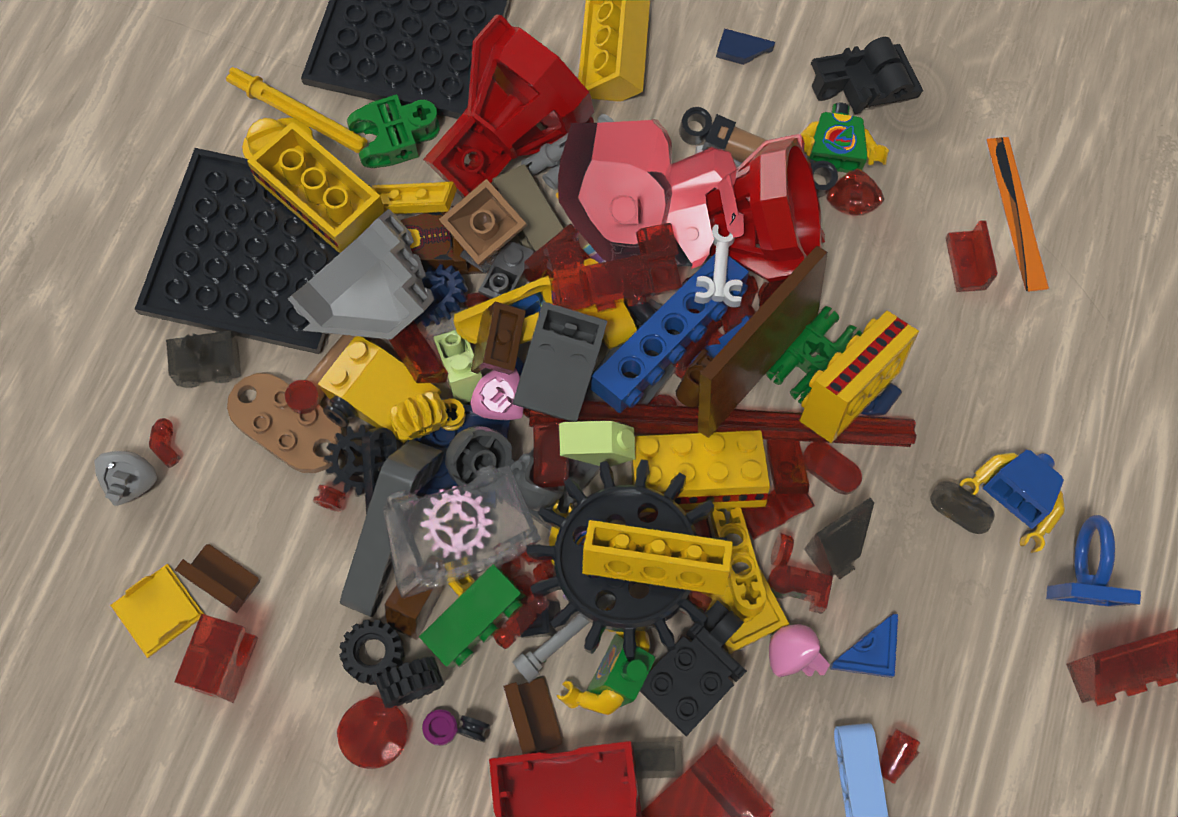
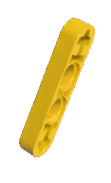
(741, 553)

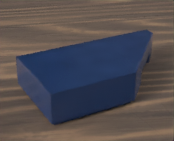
(742, 47)

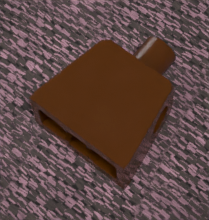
(410, 613)

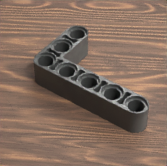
(372, 562)

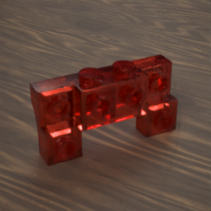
(617, 280)

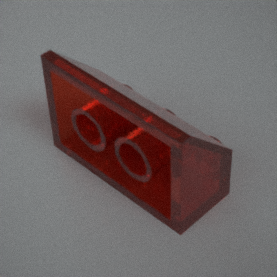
(1126, 668)

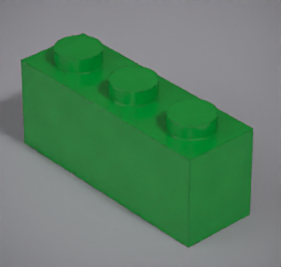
(473, 617)

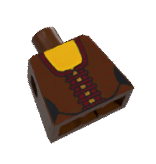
(430, 239)

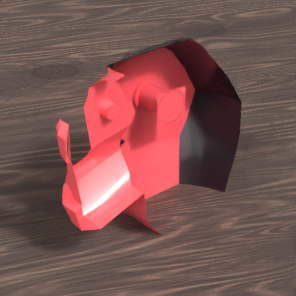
(624, 180)

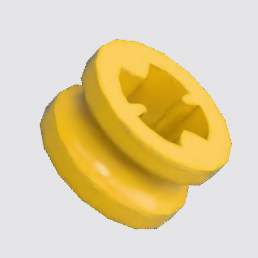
(460, 412)

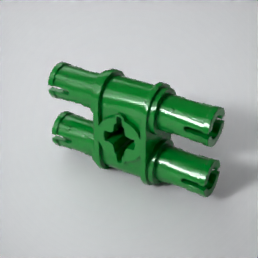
(808, 343)

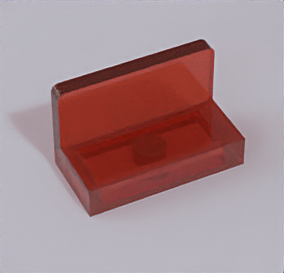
(972, 258)

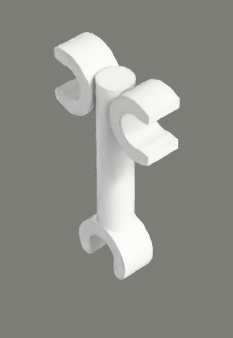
(718, 289)

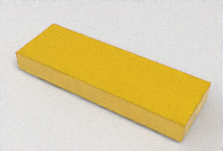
(417, 197)

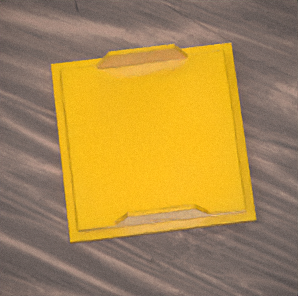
(157, 610)

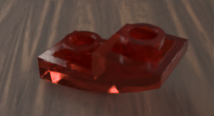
(778, 511)

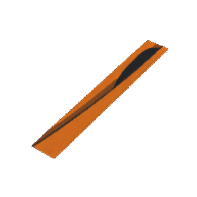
(1017, 214)

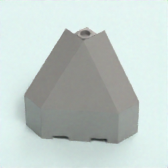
(368, 287)

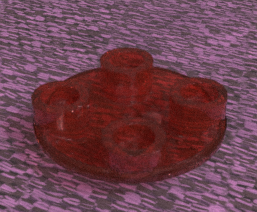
(372, 734)

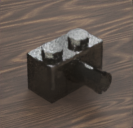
(203, 358)

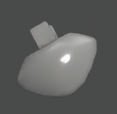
(124, 475)

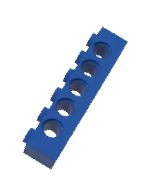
(621, 391)

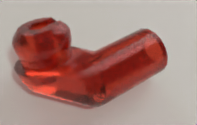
(160, 442)

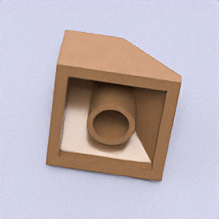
(483, 222)

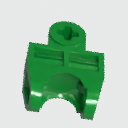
(409, 125)

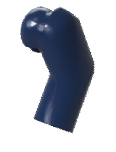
(884, 402)

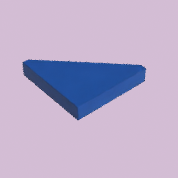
(873, 653)

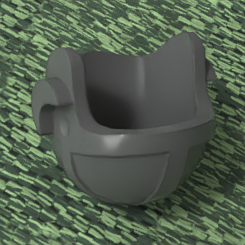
(533, 495)

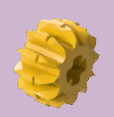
(418, 416)

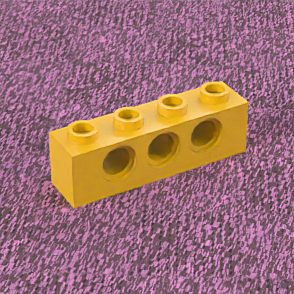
(657, 557)

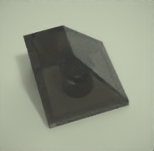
(841, 542)

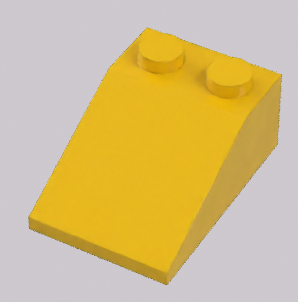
(371, 382)

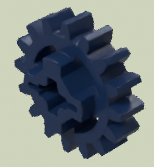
(447, 290)

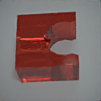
(216, 658)

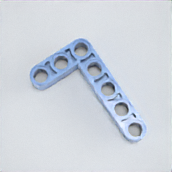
(860, 771)

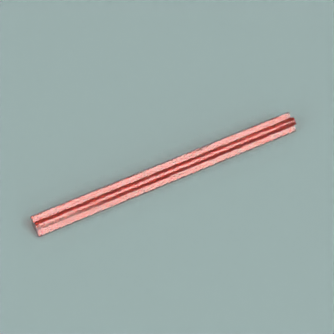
(773, 424)

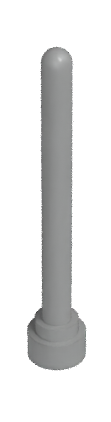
(531, 662)

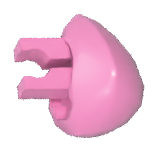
(495, 396)
(794, 650)

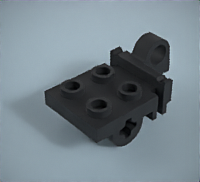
(866, 76)
(696, 673)

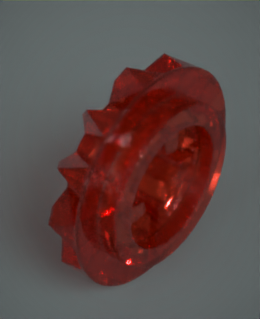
(542, 571)

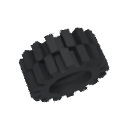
(357, 637)
(409, 682)

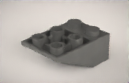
(559, 362)

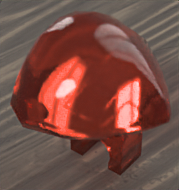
(855, 194)

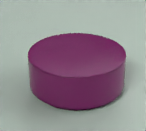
(439, 727)

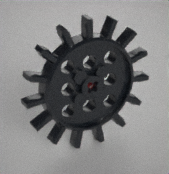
(583, 592)

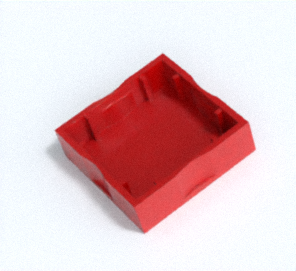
(567, 784)

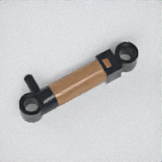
(727, 137)

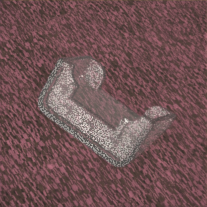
(457, 530)

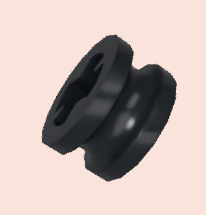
(339, 411)
(473, 728)

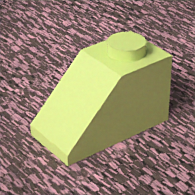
(597, 442)

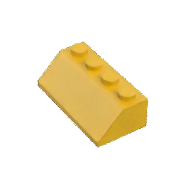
(614, 48)

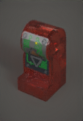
(801, 584)

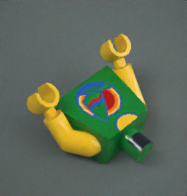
(842, 140)
(616, 679)

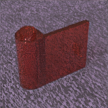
(710, 789)

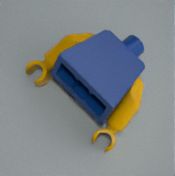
(1026, 488)

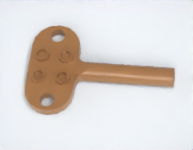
(279, 429)

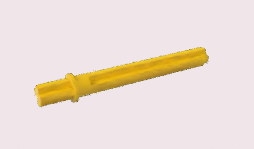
(258, 89)

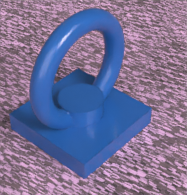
(1094, 588)

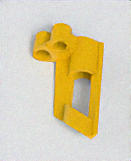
(617, 331)

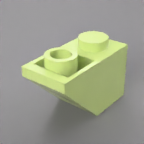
(457, 359)

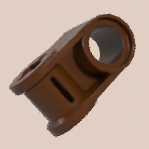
(688, 389)

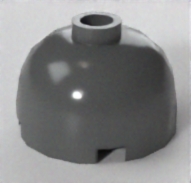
(475, 450)

